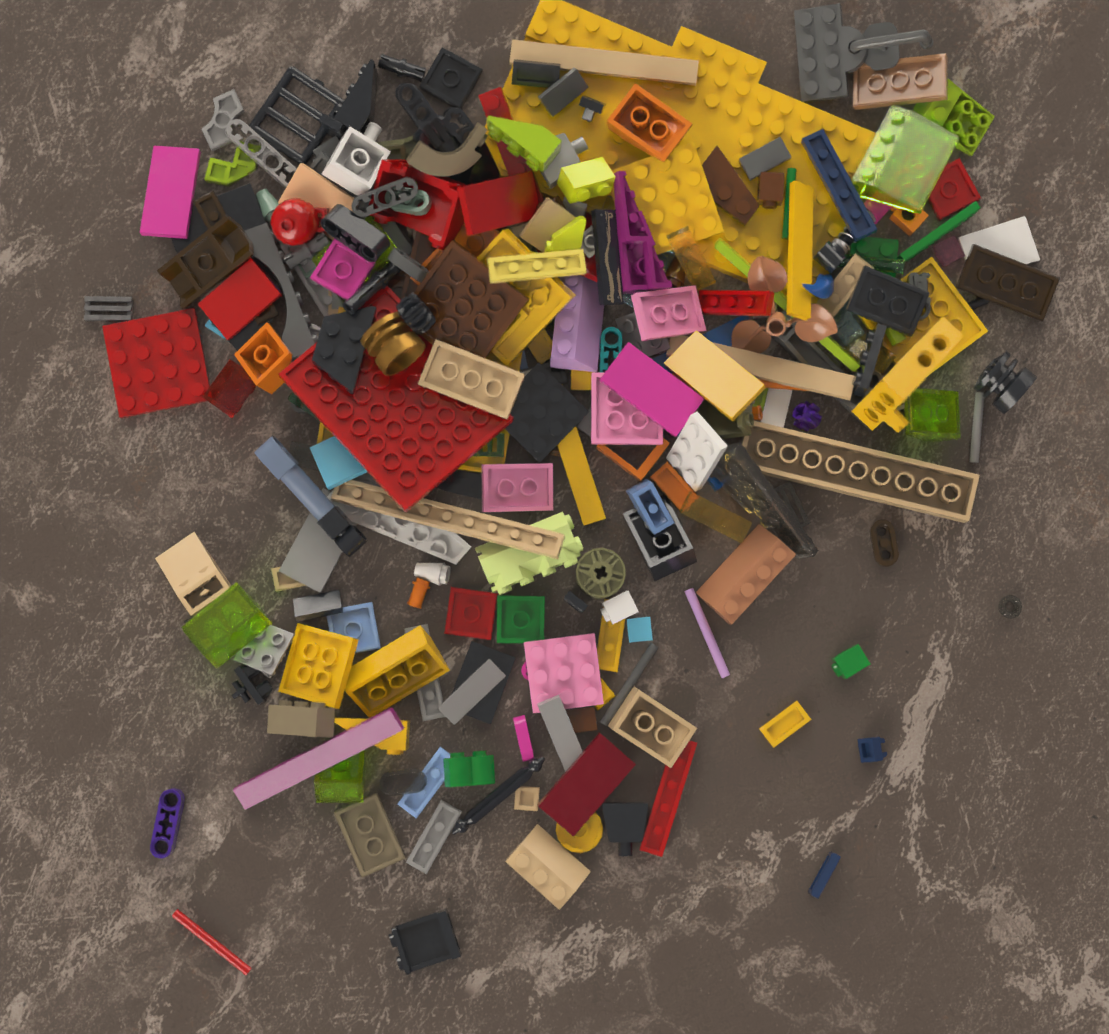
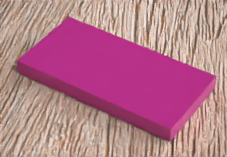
(170, 192)
(651, 389)

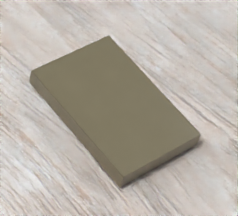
(369, 835)

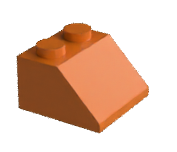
(265, 358)

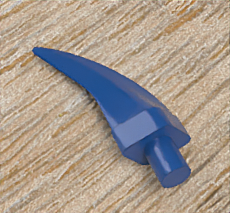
(823, 286)

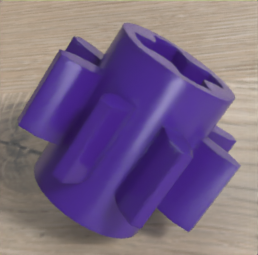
(806, 416)

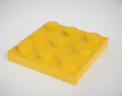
(318, 665)

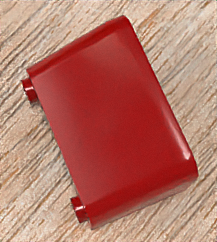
(445, 216)

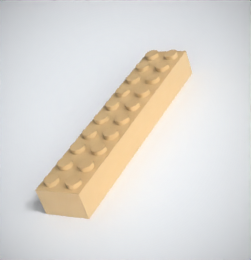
(862, 472)

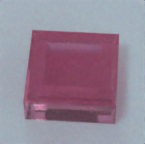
(948, 251)

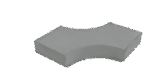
(226, 109)

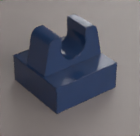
(870, 749)

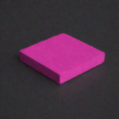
(342, 270)

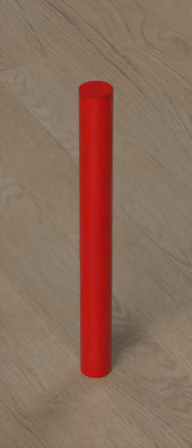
(211, 942)

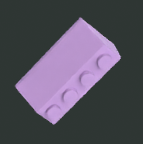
(578, 327)

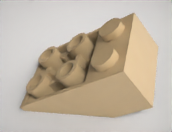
(193, 574)

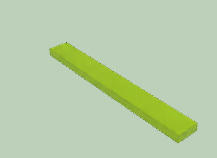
(779, 298)

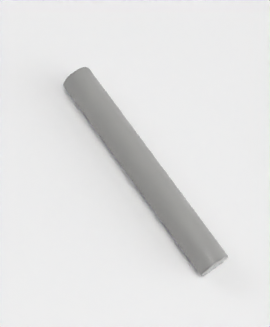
(976, 428)

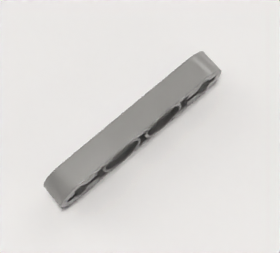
(260, 157)

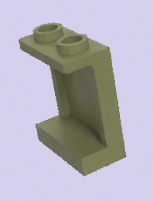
(723, 425)

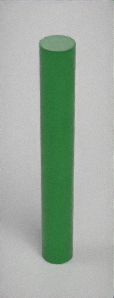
(791, 176)

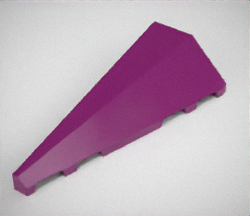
(638, 259)

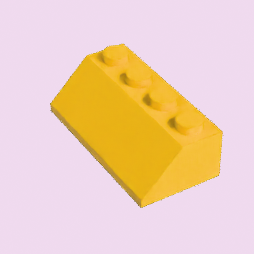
(395, 672)

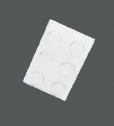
(696, 451)

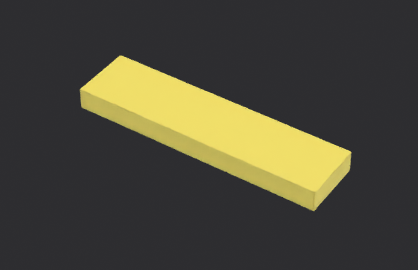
(536, 266)

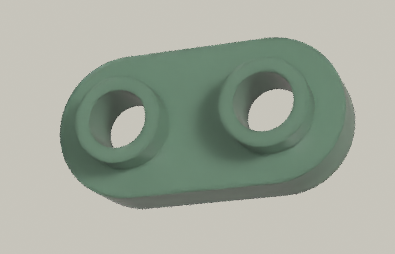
(410, 206)

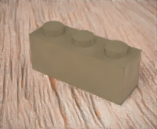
(301, 719)

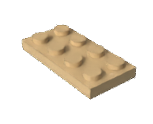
(471, 379)

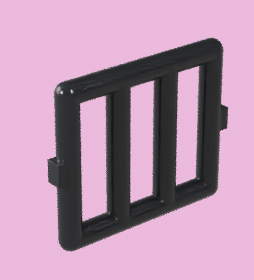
(267, 110)

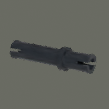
(354, 303)

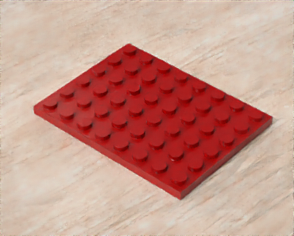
(392, 424)

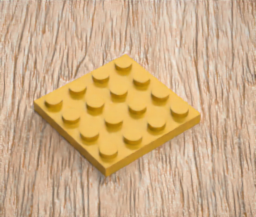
(673, 195)
(944, 302)

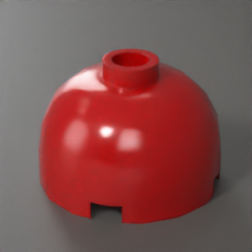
(294, 222)

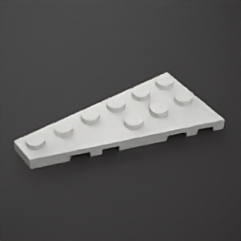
(429, 539)

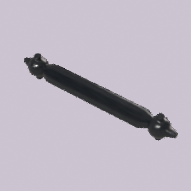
(498, 795)

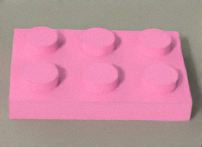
(668, 313)
(517, 487)

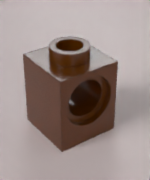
(770, 189)

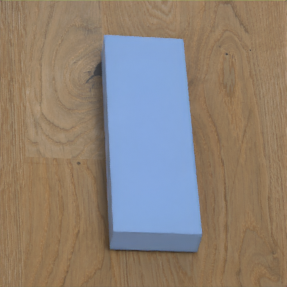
(434, 772)

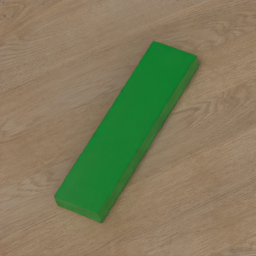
(939, 232)

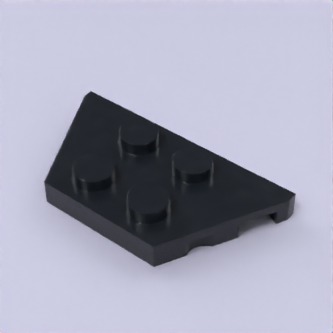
(340, 346)

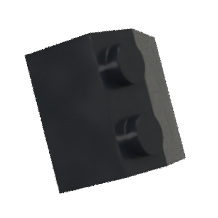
(664, 551)

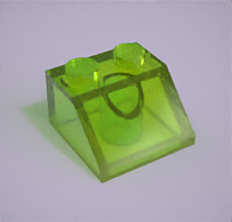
(342, 781)

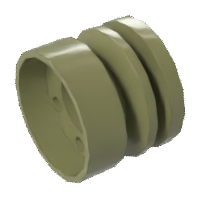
(602, 587)

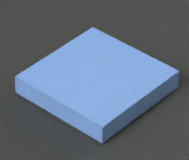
(358, 623)

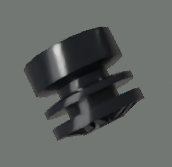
(1004, 382)

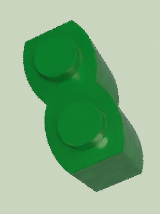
(469, 770)

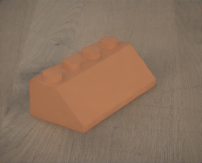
(745, 574)

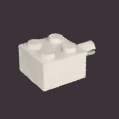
(356, 159)

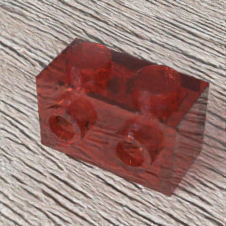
(230, 389)

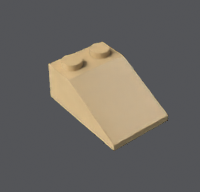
(652, 727)

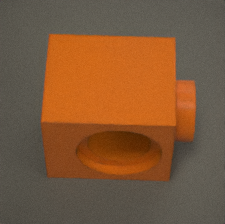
(907, 226)

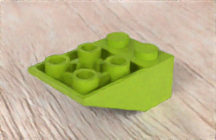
(960, 116)
(527, 140)

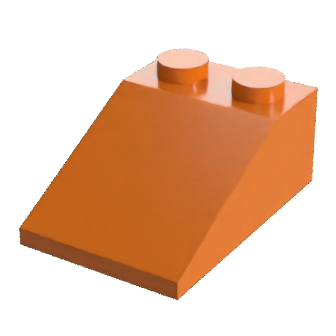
(648, 123)

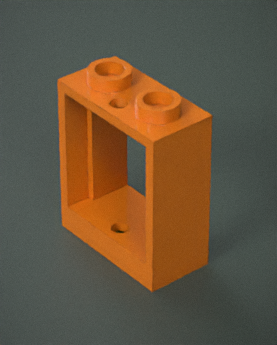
(644, 468)

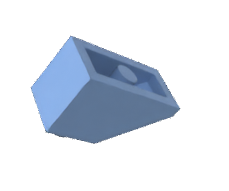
(650, 506)

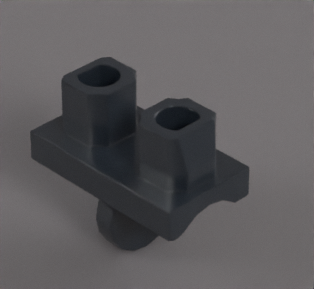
(258, 692)

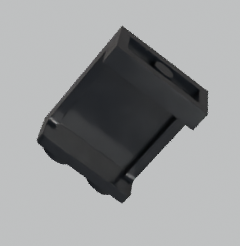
(425, 941)

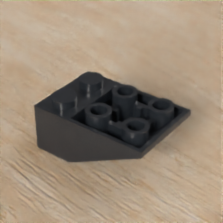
(359, 105)

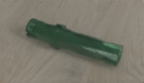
(880, 263)

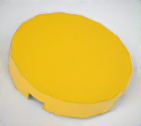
(586, 837)

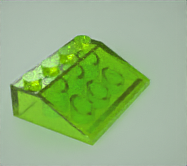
(904, 160)

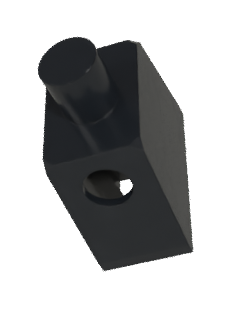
(625, 824)

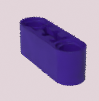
(174, 818)

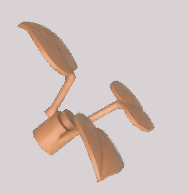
(771, 276)

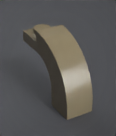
(452, 162)

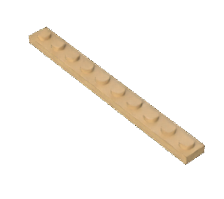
(453, 519)

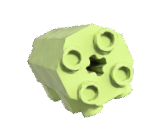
(510, 566)

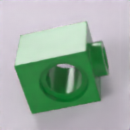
(849, 662)

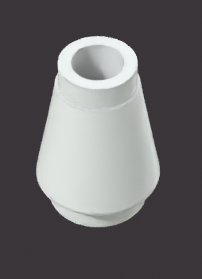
(433, 572)

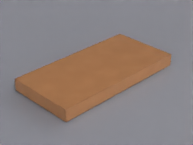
(909, 82)

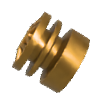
(392, 344)

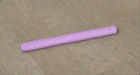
(707, 633)

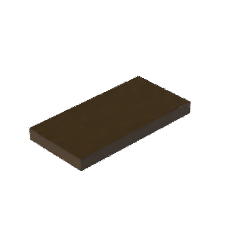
(1007, 282)

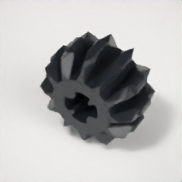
(416, 314)

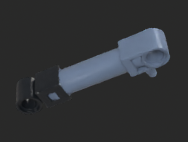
(329, 516)

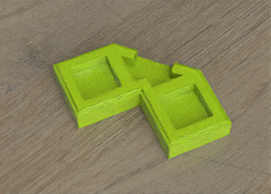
(228, 173)

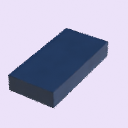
(824, 874)

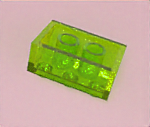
(226, 625)

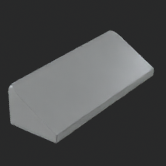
(471, 691)

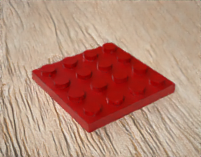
(156, 362)

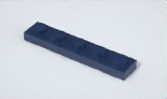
(839, 185)

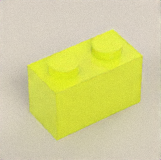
(586, 180)

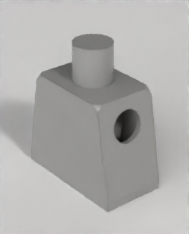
(566, 157)

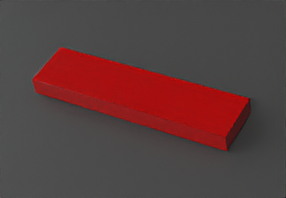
(736, 302)

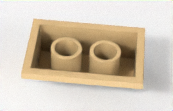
(548, 866)

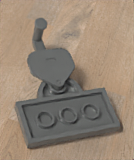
(826, 48)

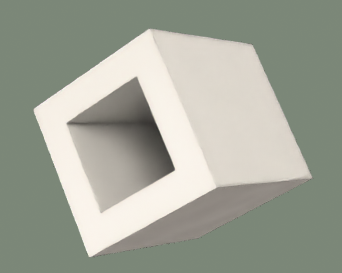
(618, 608)

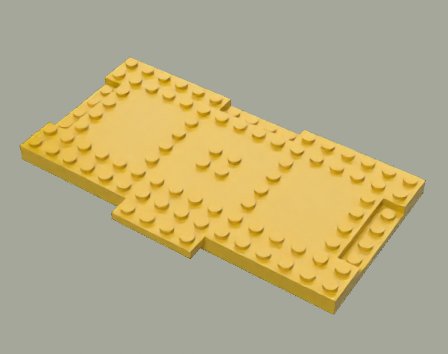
(724, 109)

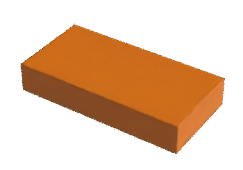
(671, 484)

